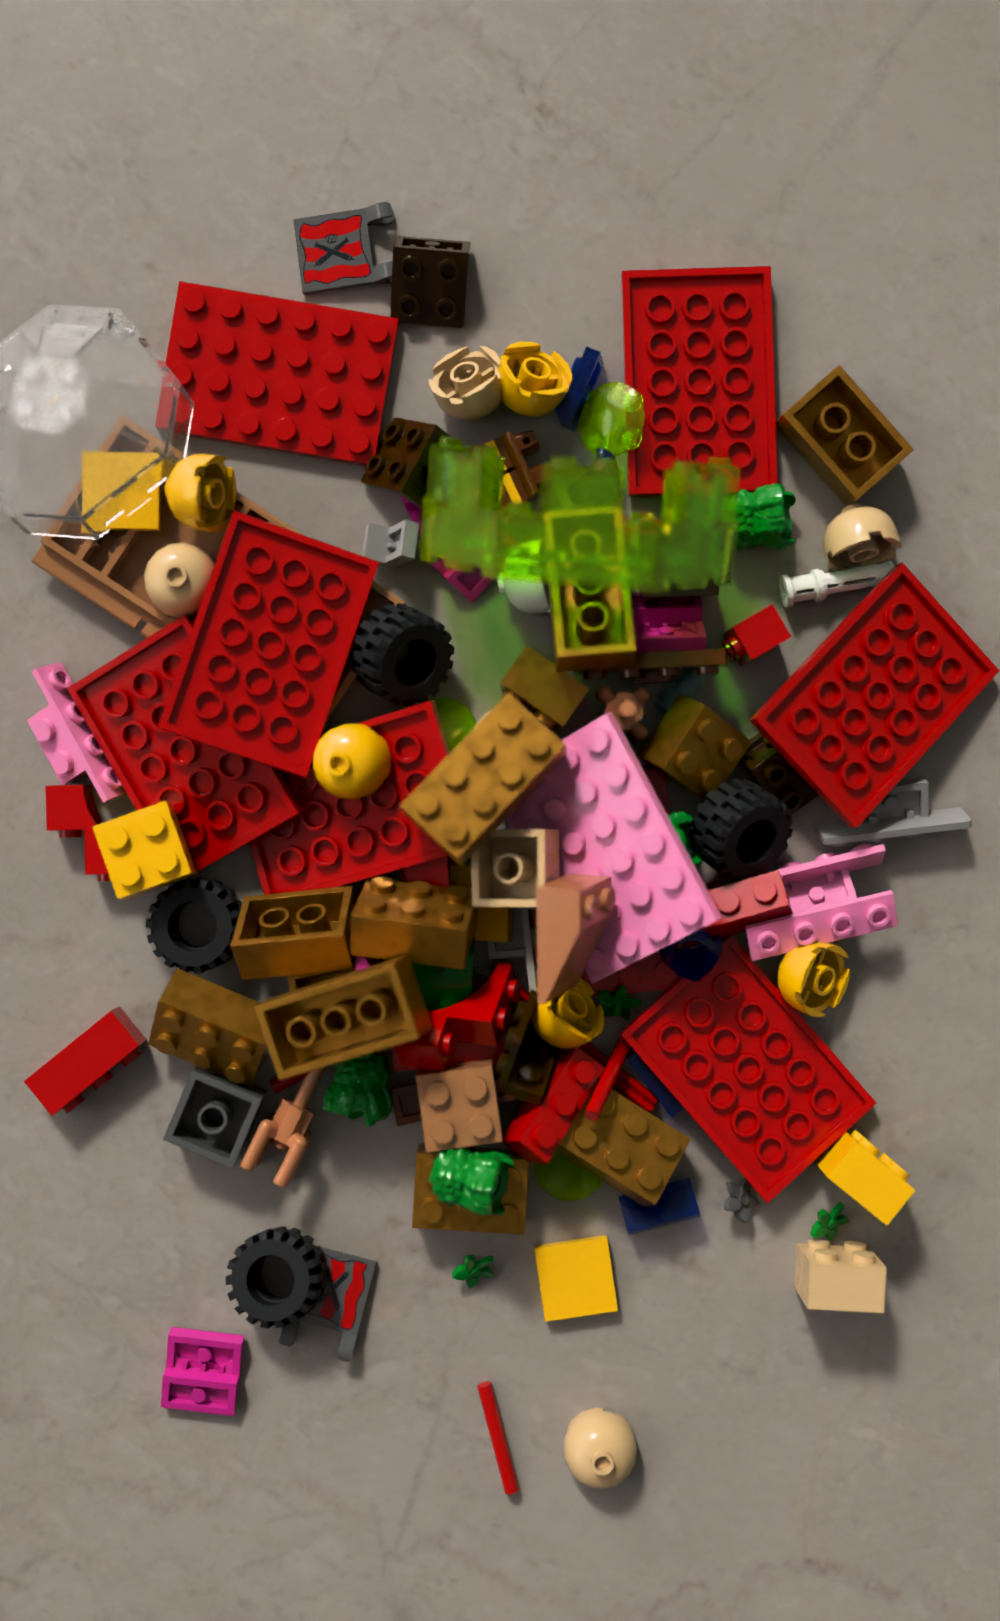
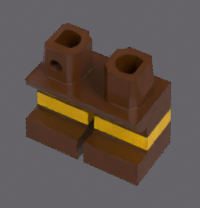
(519, 481)

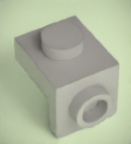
(392, 545)

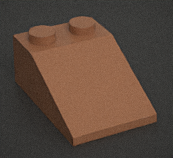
(569, 925)

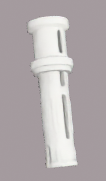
(819, 584)

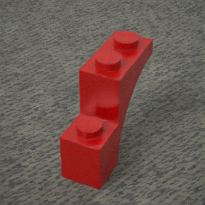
(71, 811)
(473, 1020)

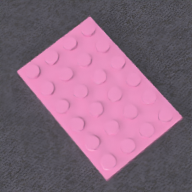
(619, 830)

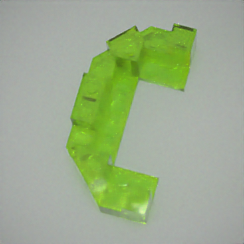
(580, 522)

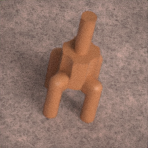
(626, 709)
(286, 1131)

